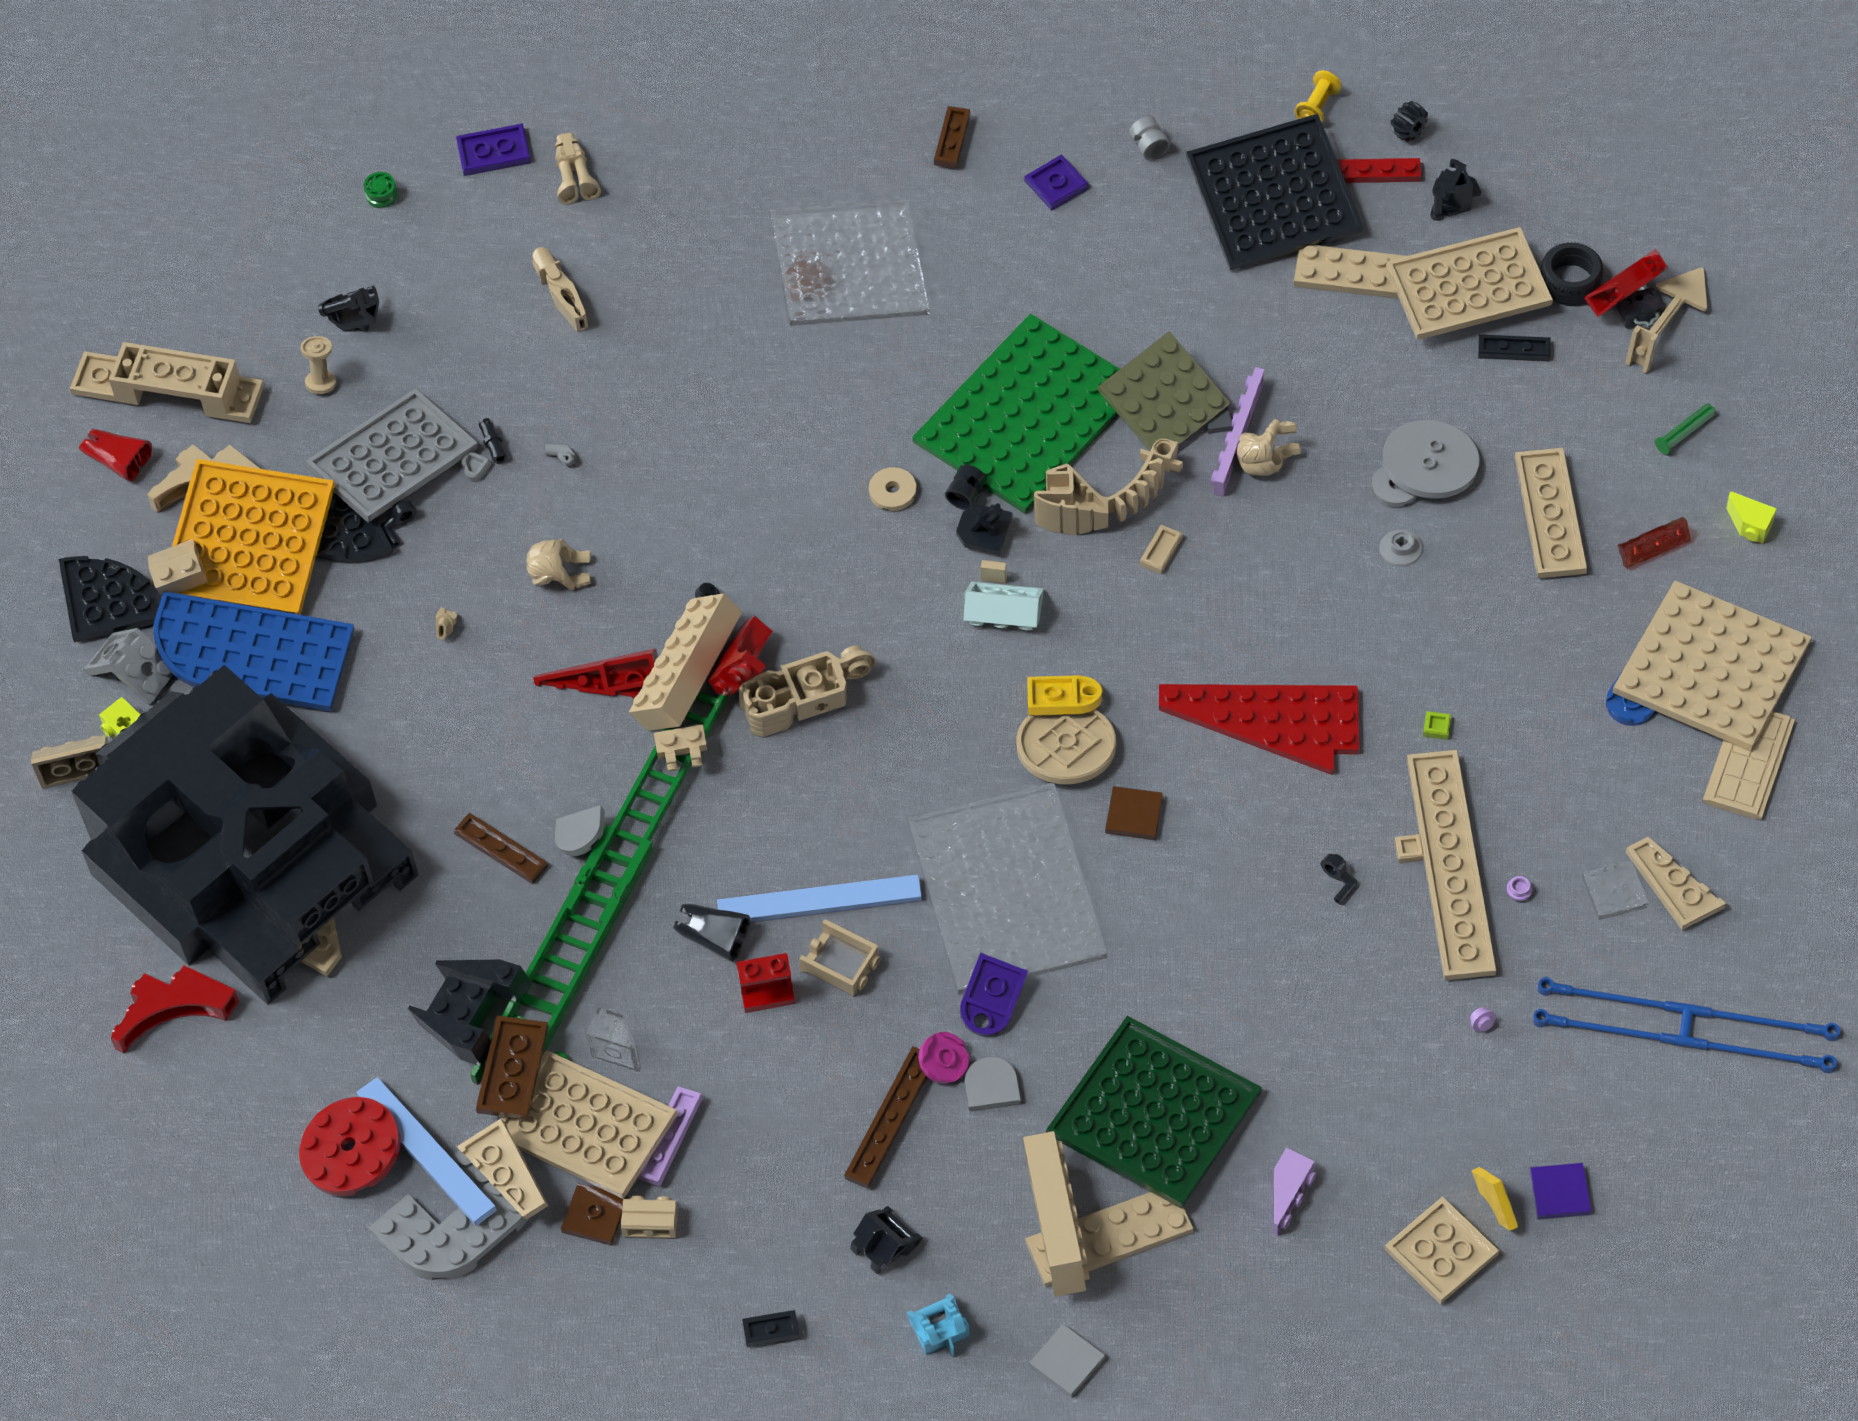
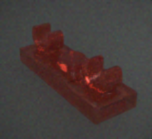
(1654, 542)

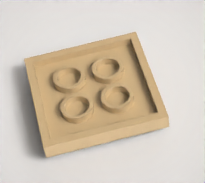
(1441, 1250)

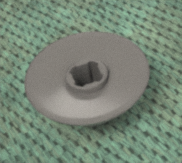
(1397, 555)

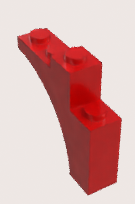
(740, 658)
(158, 1002)

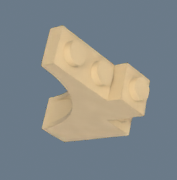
(177, 482)

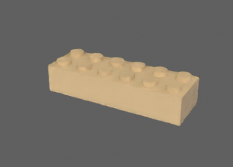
(685, 662)
(1056, 1213)

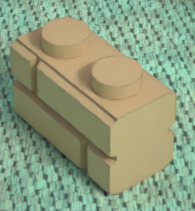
(649, 1217)

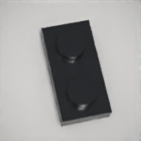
(770, 1328)

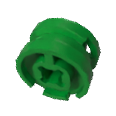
(381, 190)

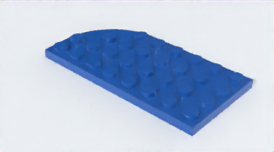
(267, 649)

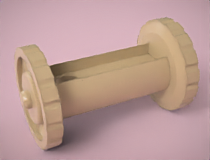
(316, 350)

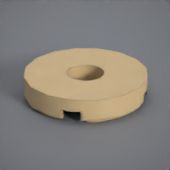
(892, 477)

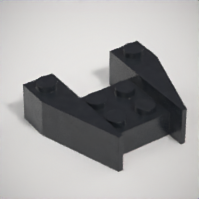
(465, 1002)

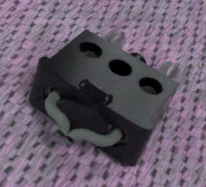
(1641, 307)

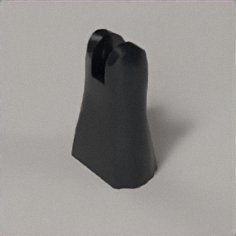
(714, 929)

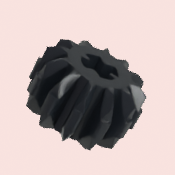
(1409, 121)

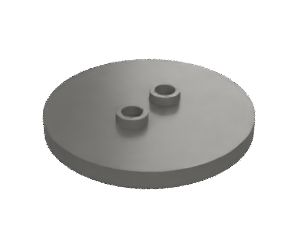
(1430, 459)

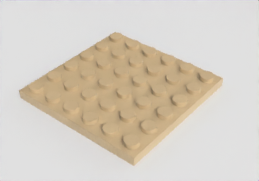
(1712, 665)

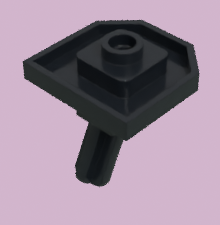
(984, 528)

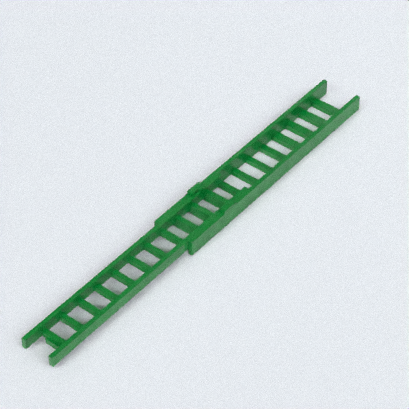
(621, 891)

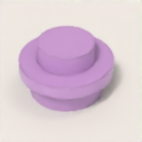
(1519, 888)
(1482, 1019)

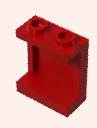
(765, 982)

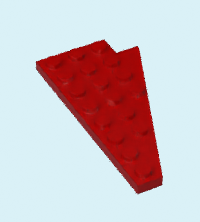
(1287, 720)

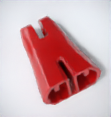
(117, 452)

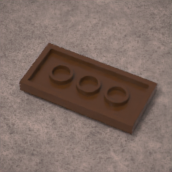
(512, 1067)

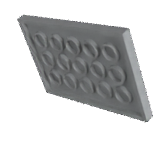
(392, 454)

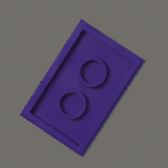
(493, 149)

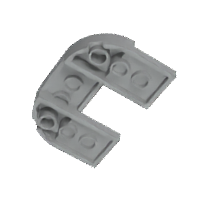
(448, 1247)

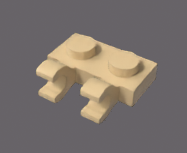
(680, 742)

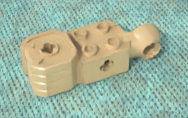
(801, 689)

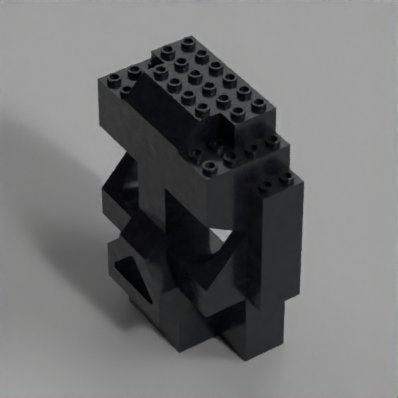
(253, 910)

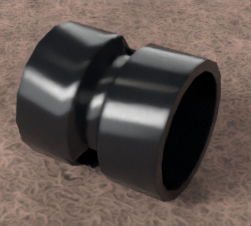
(966, 486)

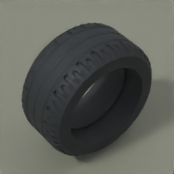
(1576, 255)

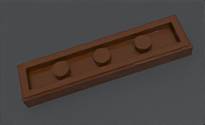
(500, 848)

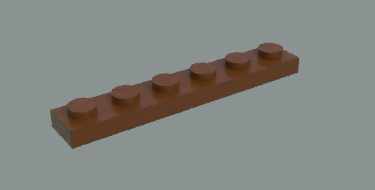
(887, 1122)

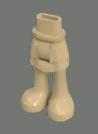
(571, 158)

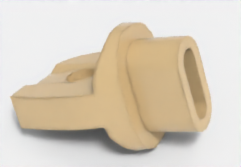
(444, 622)

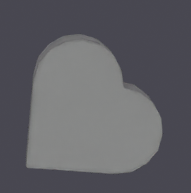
(475, 466)

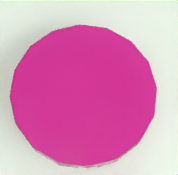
(943, 1057)

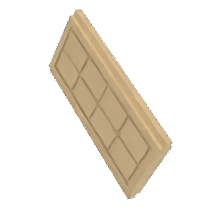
(1746, 777)

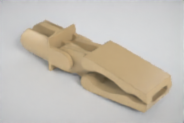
(559, 286)

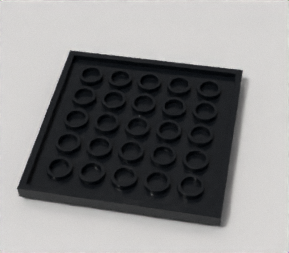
(1274, 192)

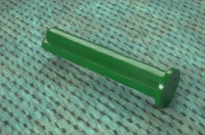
(1685, 428)

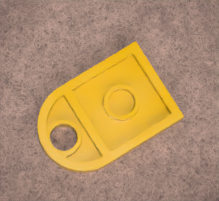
(1062, 695)

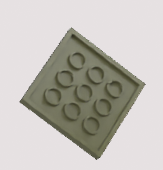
(1163, 393)

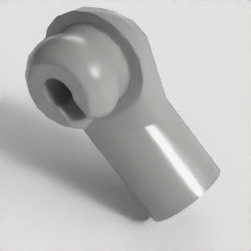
(563, 452)

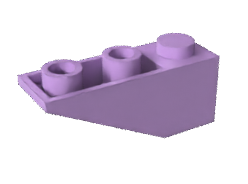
(1290, 1178)

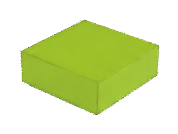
(1437, 725)

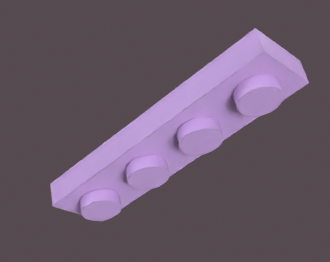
(686, 1104)

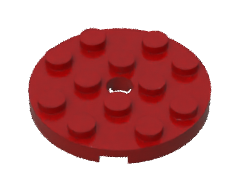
(366, 1164)

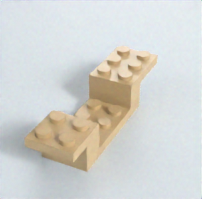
(169, 372)

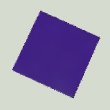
(1056, 182)
(1560, 1191)

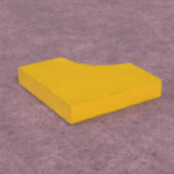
(1495, 1194)

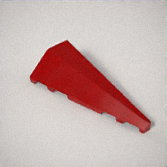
(611, 676)

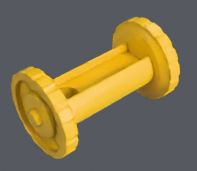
(1325, 85)

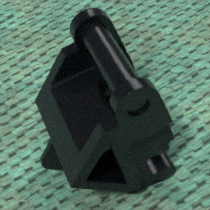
(1453, 191)
(352, 310)
(879, 1241)

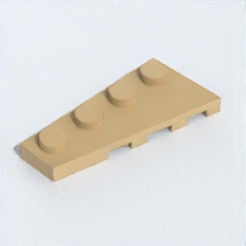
(1677, 890)
(503, 1165)

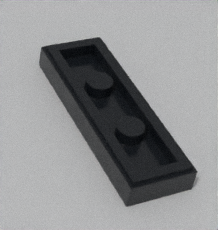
(1514, 347)

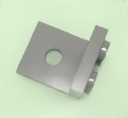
(124, 656)

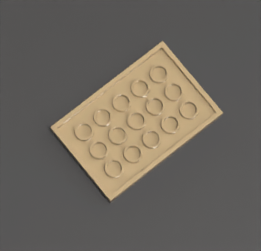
(1468, 283)
(590, 1125)

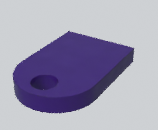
(991, 993)

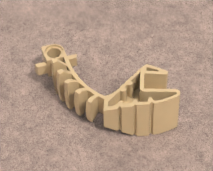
(1075, 507)

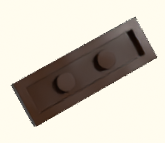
(952, 137)

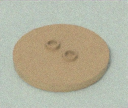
(1066, 746)

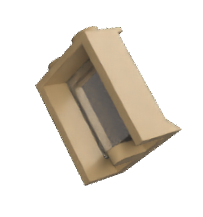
(840, 958)

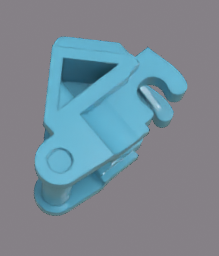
(942, 1333)

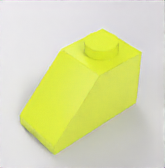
(1750, 517)

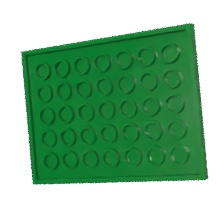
(1023, 412)

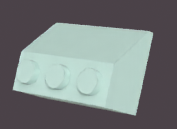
(1003, 605)

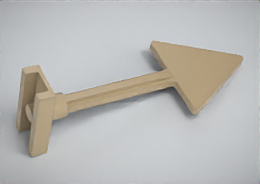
(1684, 288)

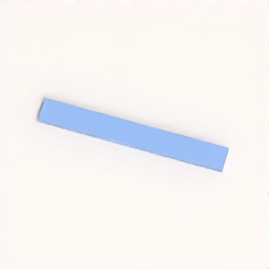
(825, 898)
(432, 1156)

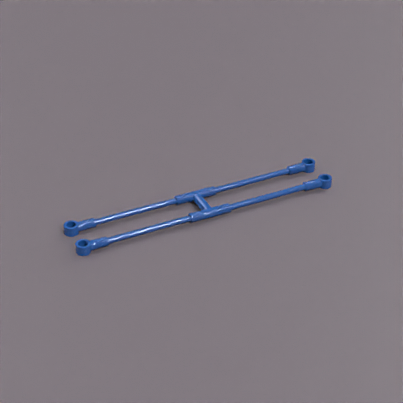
(1684, 1038)

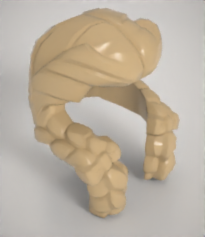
(1256, 451)
(546, 565)

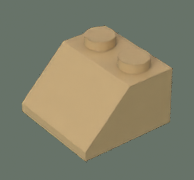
(177, 568)

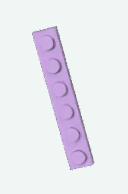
(1240, 425)

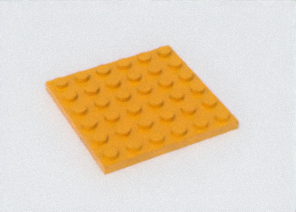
(254, 533)

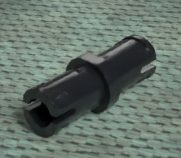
(492, 441)

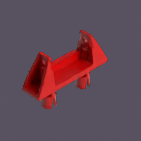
(1626, 282)

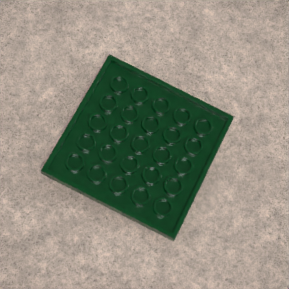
(1154, 1111)

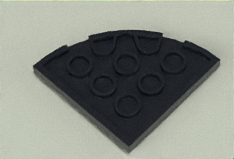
(351, 537)
(106, 597)

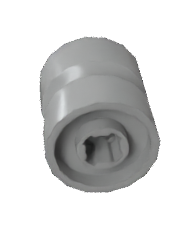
(1149, 138)

